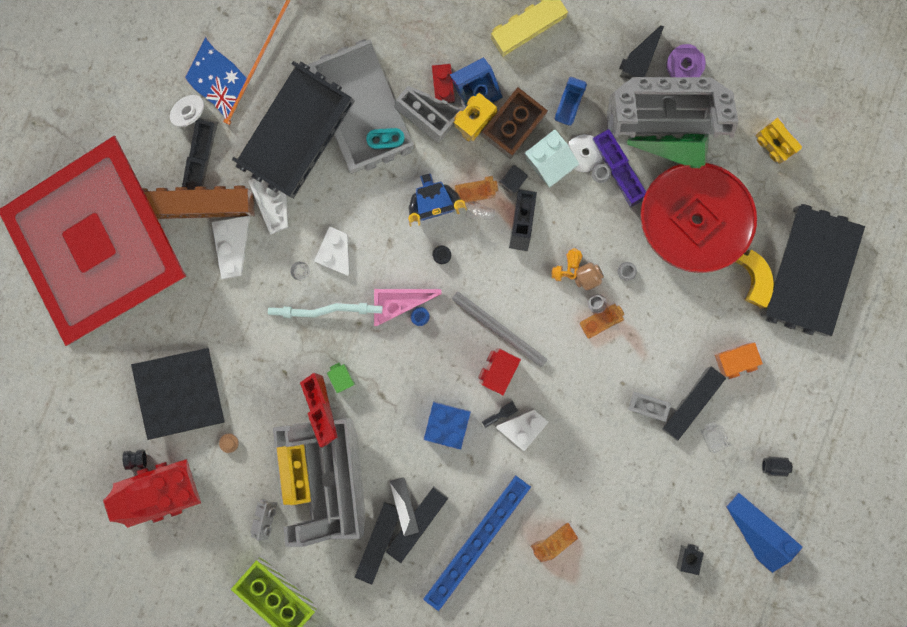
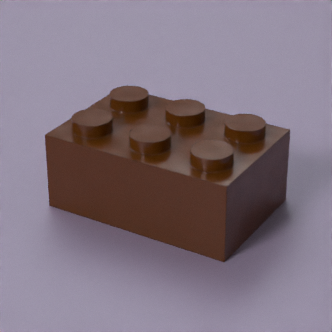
(514, 123)

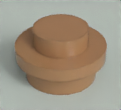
(228, 443)

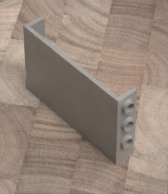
(362, 79)

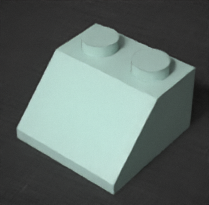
(551, 158)

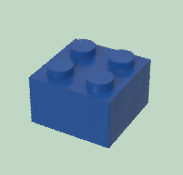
(447, 425)

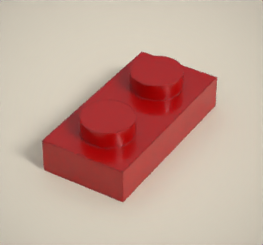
(443, 83)

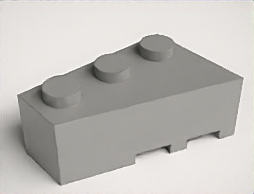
(427, 113)

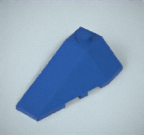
(767, 540)

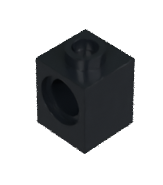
(694, 566)

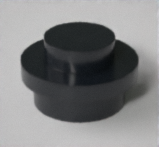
(441, 254)

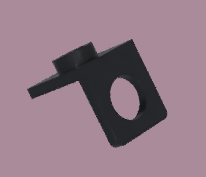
(513, 180)

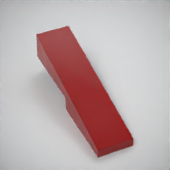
(320, 410)

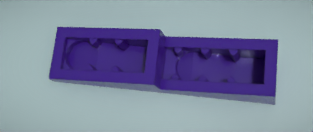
(620, 168)

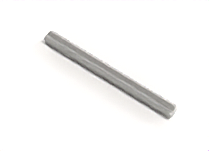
(498, 328)

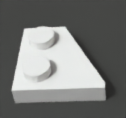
(334, 251)

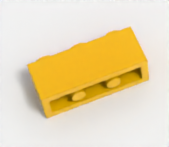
(293, 475)

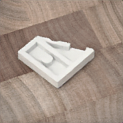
(523, 428)

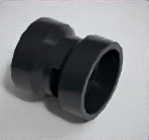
(134, 459)

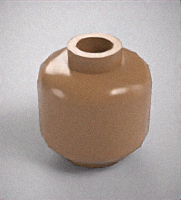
(589, 276)

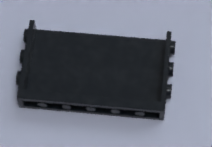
(295, 130)
(814, 271)

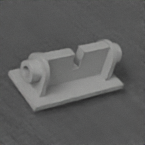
(262, 528)

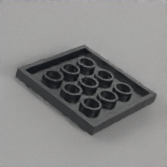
(177, 393)

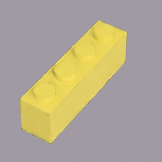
(527, 25)

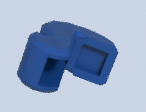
(570, 101)

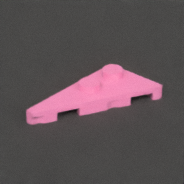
(400, 301)

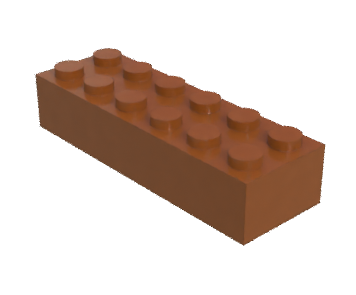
(201, 202)

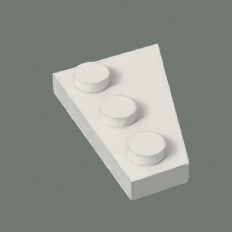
(230, 245)

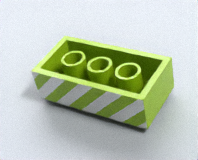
(273, 596)

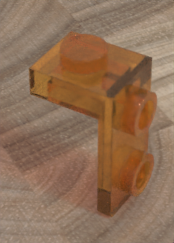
(477, 190)
(601, 321)
(555, 543)

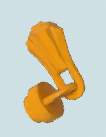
(573, 259)

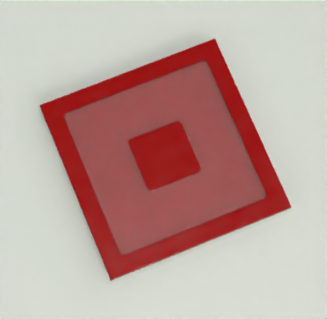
(91, 241)

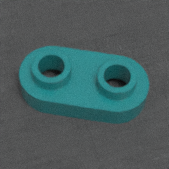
(385, 137)

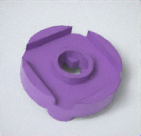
(692, 55)

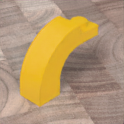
(761, 278)

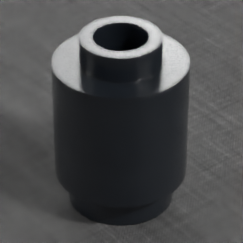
(777, 466)

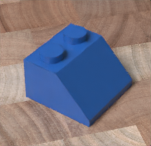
(476, 79)

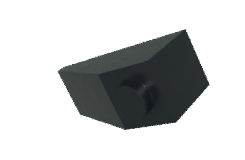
(640, 58)
(523, 220)

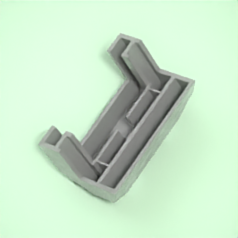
(672, 107)
(334, 484)

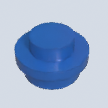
(420, 316)

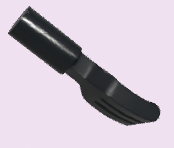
(505, 411)

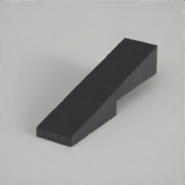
(199, 154)
(694, 403)
(424, 516)
(377, 543)

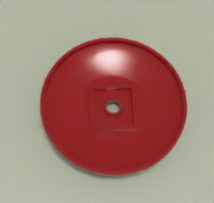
(705, 192)

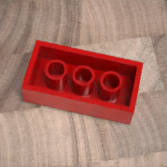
(499, 370)

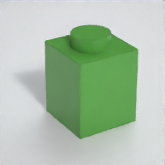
(340, 377)

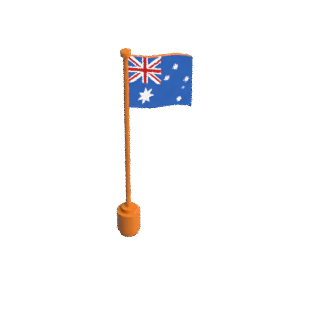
(220, 78)

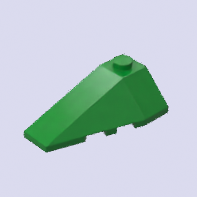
(686, 150)

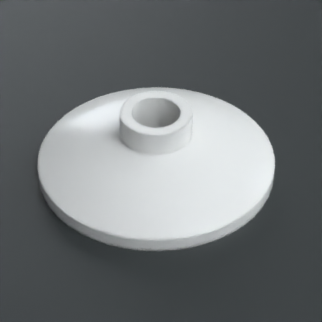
(186, 110)
(589, 161)

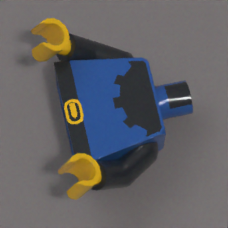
(433, 200)

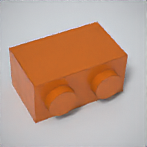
(739, 359)

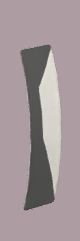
(404, 506)

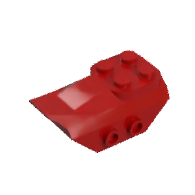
(152, 494)

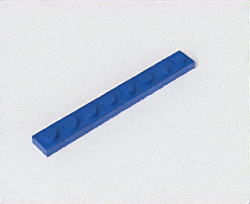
(476, 543)

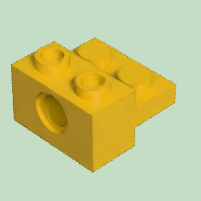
(483, 113)
(788, 143)

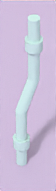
(362, 308)

